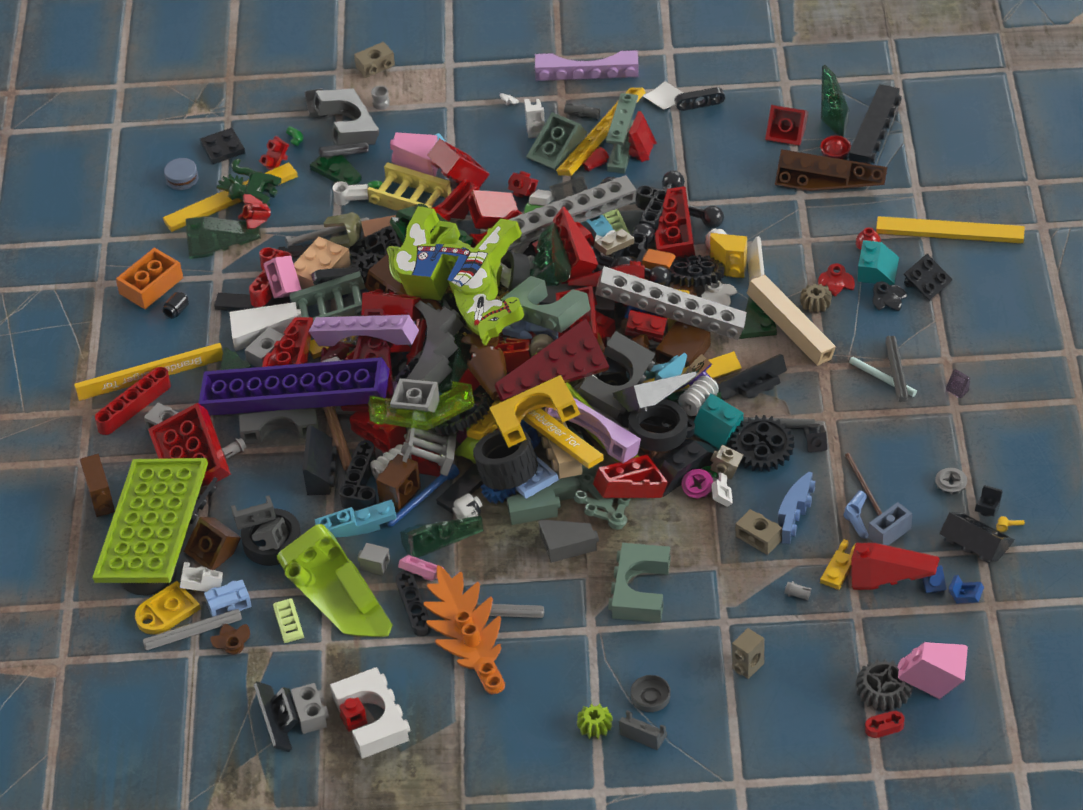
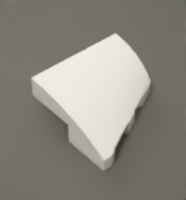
(200, 578)

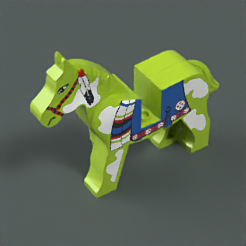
(432, 263)

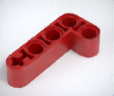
(260, 289)

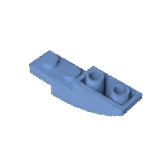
(794, 504)

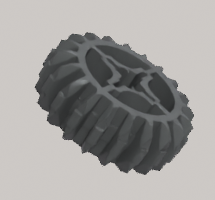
(880, 686)

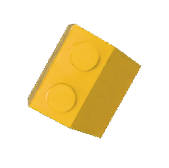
(730, 251)

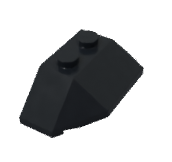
(681, 460)

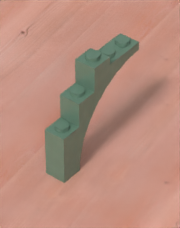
(547, 501)

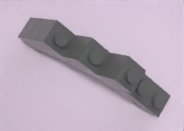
(439, 344)

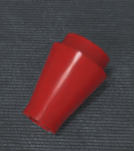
(597, 158)

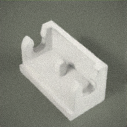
(534, 118)

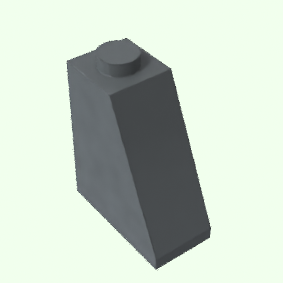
(567, 539)

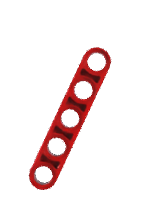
(132, 400)

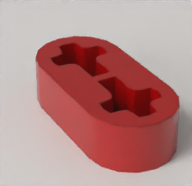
(884, 724)

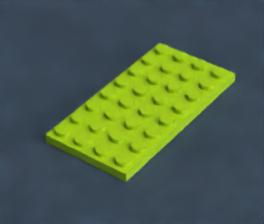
(150, 521)

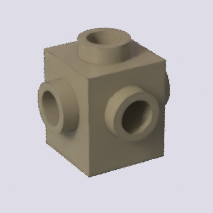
(726, 461)

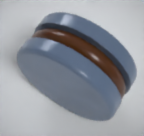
(181, 174)

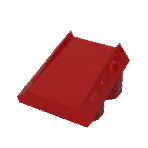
(640, 138)

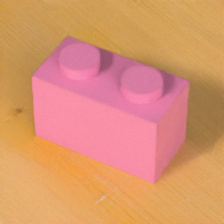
(282, 276)

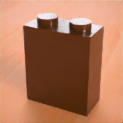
(683, 339)
(97, 485)

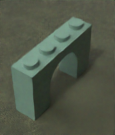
(553, 316)
(636, 560)

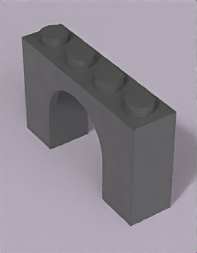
(349, 104)
(635, 360)

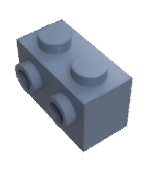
(890, 525)

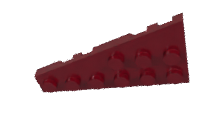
(571, 356)

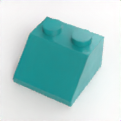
(877, 263)
(717, 421)

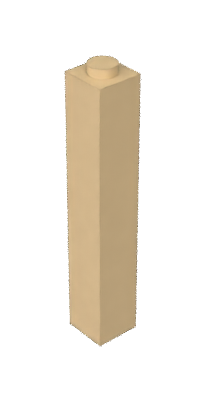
(790, 319)

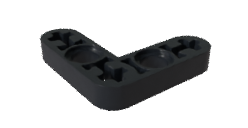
(382, 243)

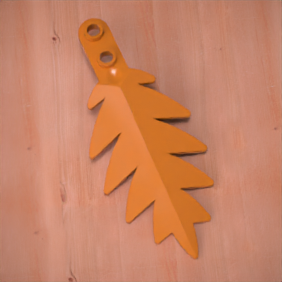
(466, 628)

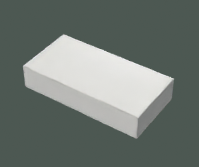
(541, 197)

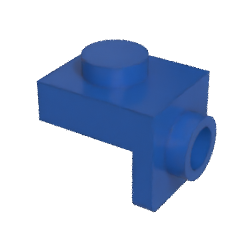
(935, 582)
(965, 592)

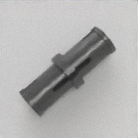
(582, 110)

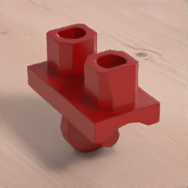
(275, 153)

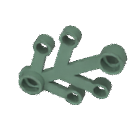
(616, 519)

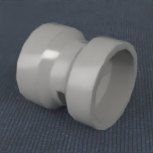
(380, 97)

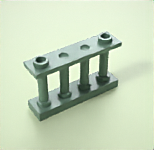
(619, 133)
(328, 290)

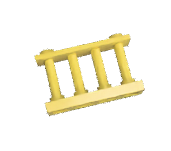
(408, 178)

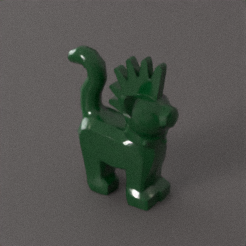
(257, 184)

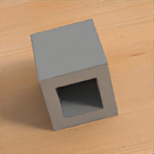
(374, 559)

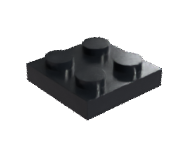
(222, 145)

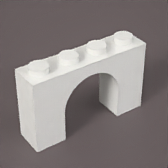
(390, 728)

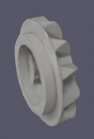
(958, 477)

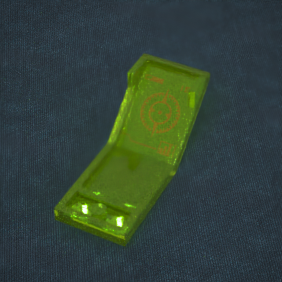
(450, 404)

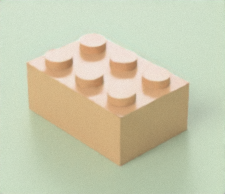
(320, 255)

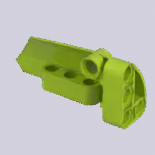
(333, 583)

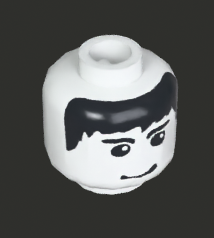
(467, 506)

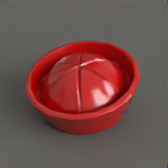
(835, 147)

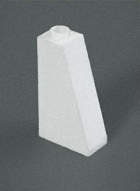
(250, 323)

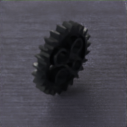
(696, 271)
(481, 406)
(763, 443)

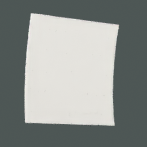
(663, 95)

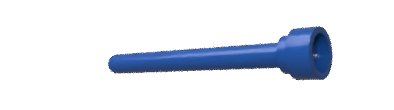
(453, 472)

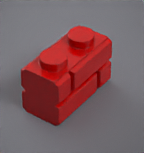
(647, 324)

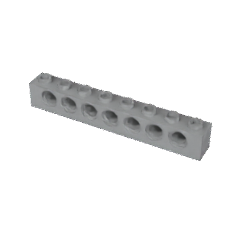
(581, 207)
(670, 303)

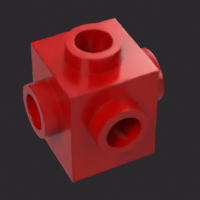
(522, 184)

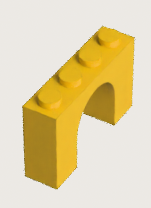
(548, 394)

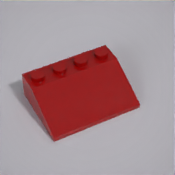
(191, 436)

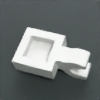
(720, 491)

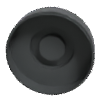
(650, 693)

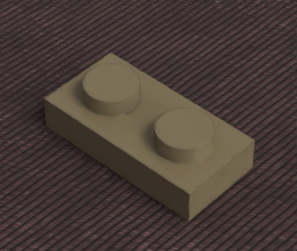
(614, 242)

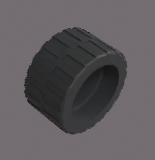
(504, 466)

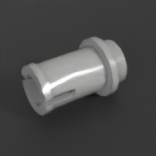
(233, 448)
(797, 590)

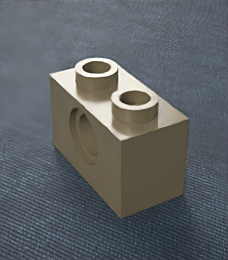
(374, 59)
(758, 531)
(747, 653)

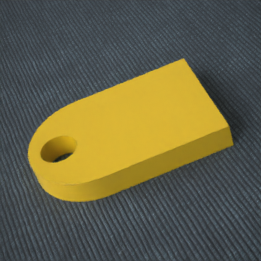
(166, 609)

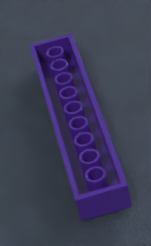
(294, 386)

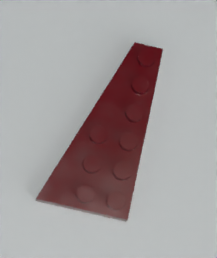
(372, 348)

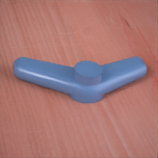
(853, 512)

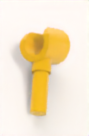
(1003, 523)

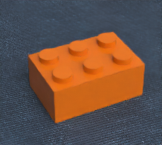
(149, 278)

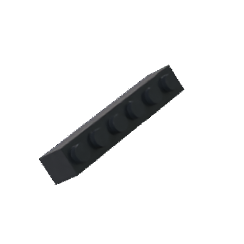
(875, 125)

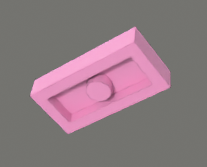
(418, 566)

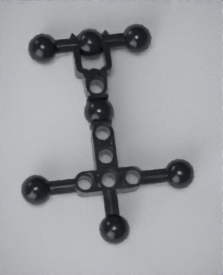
(652, 202)

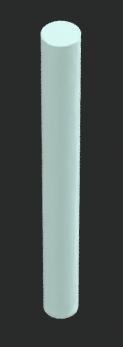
(878, 374)

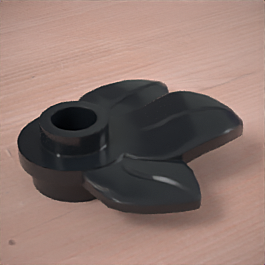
(889, 296)

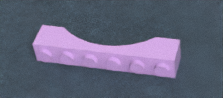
(620, 65)
(392, 328)
(617, 440)

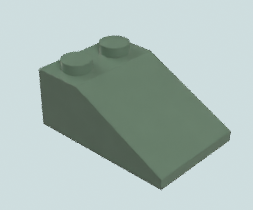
(556, 141)

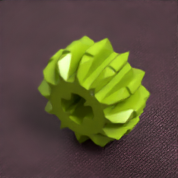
(594, 721)

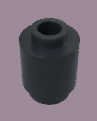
(175, 305)

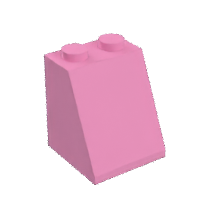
(412, 151)
(934, 667)

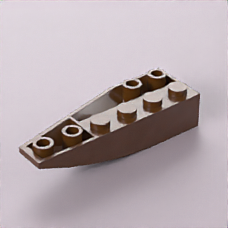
(823, 173)
(381, 278)

